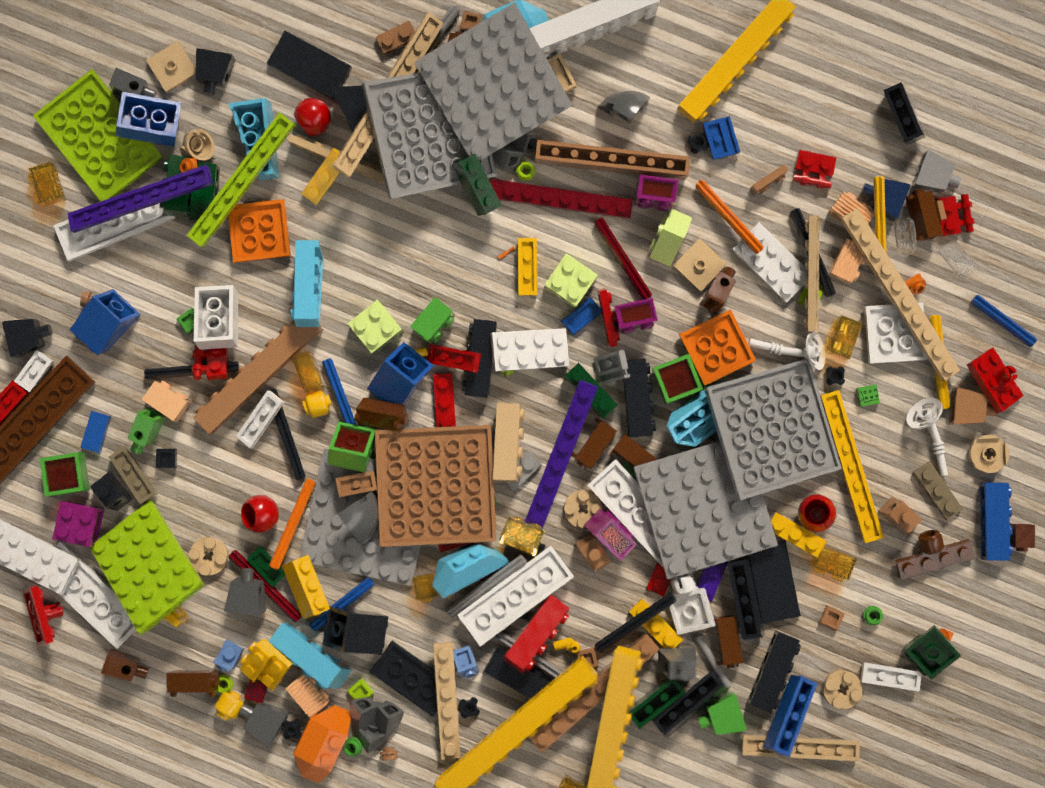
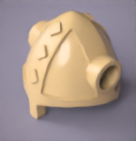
(198, 145)

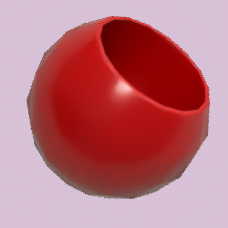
(313, 116)
(817, 504)
(259, 513)

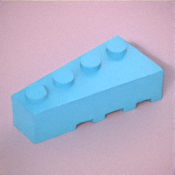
(252, 120)
(307, 283)
(309, 657)

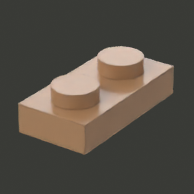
(395, 37)
(763, 184)
(356, 484)

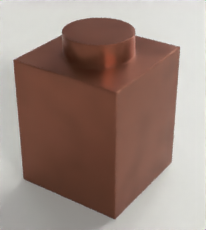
(1023, 536)

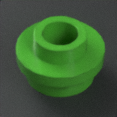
(878, 618)
(349, 749)

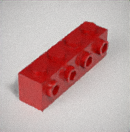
(536, 634)

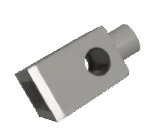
(935, 174)

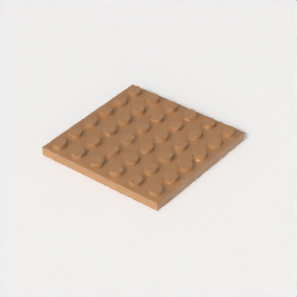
(435, 485)

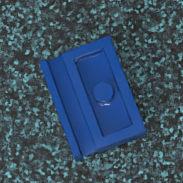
(721, 138)

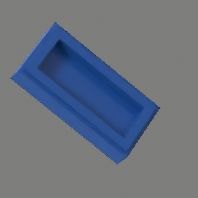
(581, 316)
(95, 432)

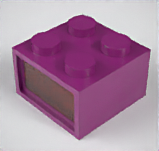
(656, 192)
(635, 315)
(78, 523)
(611, 533)

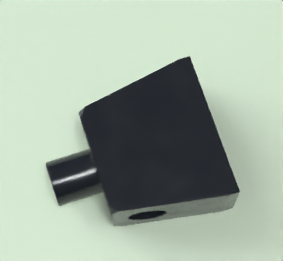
(213, 69)
(25, 336)
(110, 491)

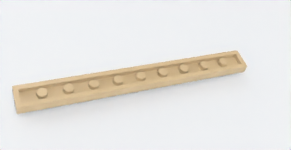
(363, 133)
(900, 294)

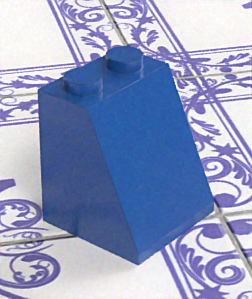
(104, 321)
(400, 375)

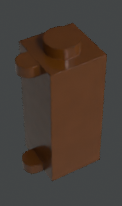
(924, 214)
(381, 414)
(595, 445)
(631, 452)
(728, 641)
(192, 682)

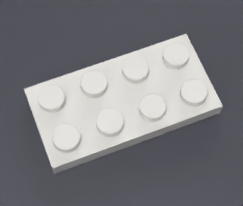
(773, 264)
(529, 349)

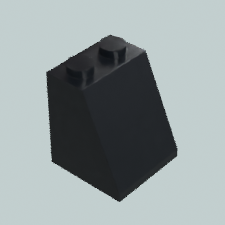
(352, 103)
(355, 631)

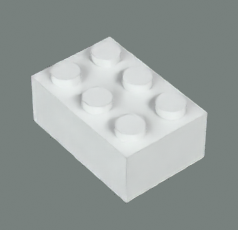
(216, 317)

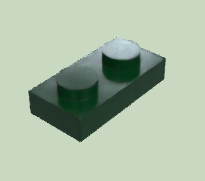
(260, 561)

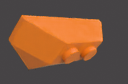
(322, 742)

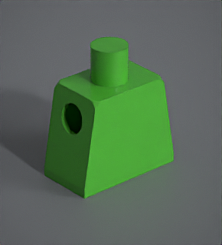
(145, 429)
(724, 715)

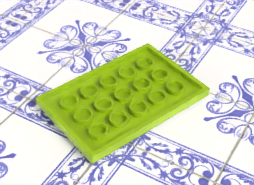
(84, 130)
(146, 567)

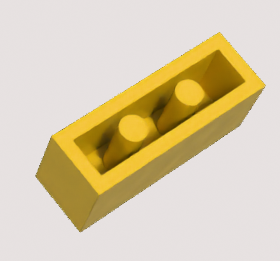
(305, 587)

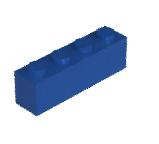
(995, 521)
(790, 715)

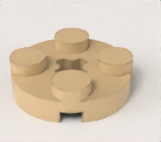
(995, 445)
(581, 497)
(213, 545)
(853, 692)

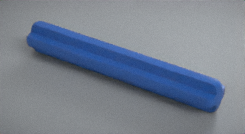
(1003, 320)
(338, 391)
(344, 602)

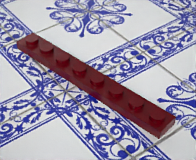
(562, 199)

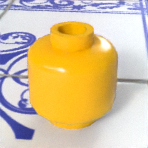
(317, 404)
(229, 705)

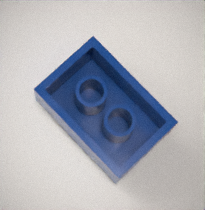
(148, 119)

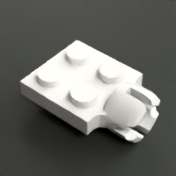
(692, 607)

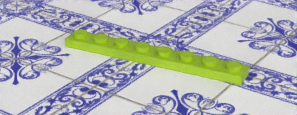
(241, 180)

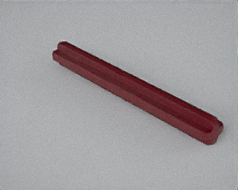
(622, 258)
(270, 591)

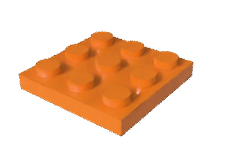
(259, 231)
(717, 347)

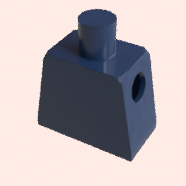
(894, 197)

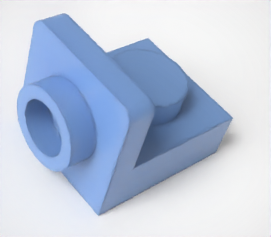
(228, 656)
(465, 662)

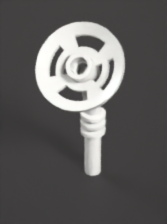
(809, 352)
(929, 419)

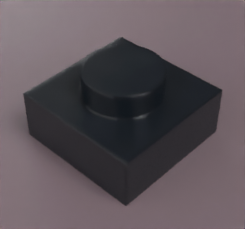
(166, 458)

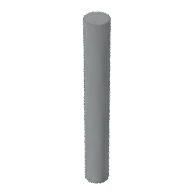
(712, 661)

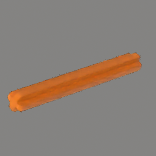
(729, 217)
(292, 524)

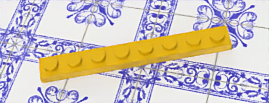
(852, 467)

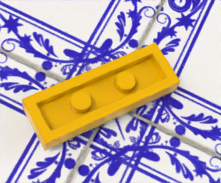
(322, 179)
(527, 267)
(797, 535)
(657, 627)

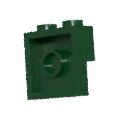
(931, 652)

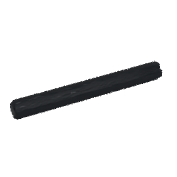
(824, 278)
(180, 371)
(288, 442)
(635, 622)

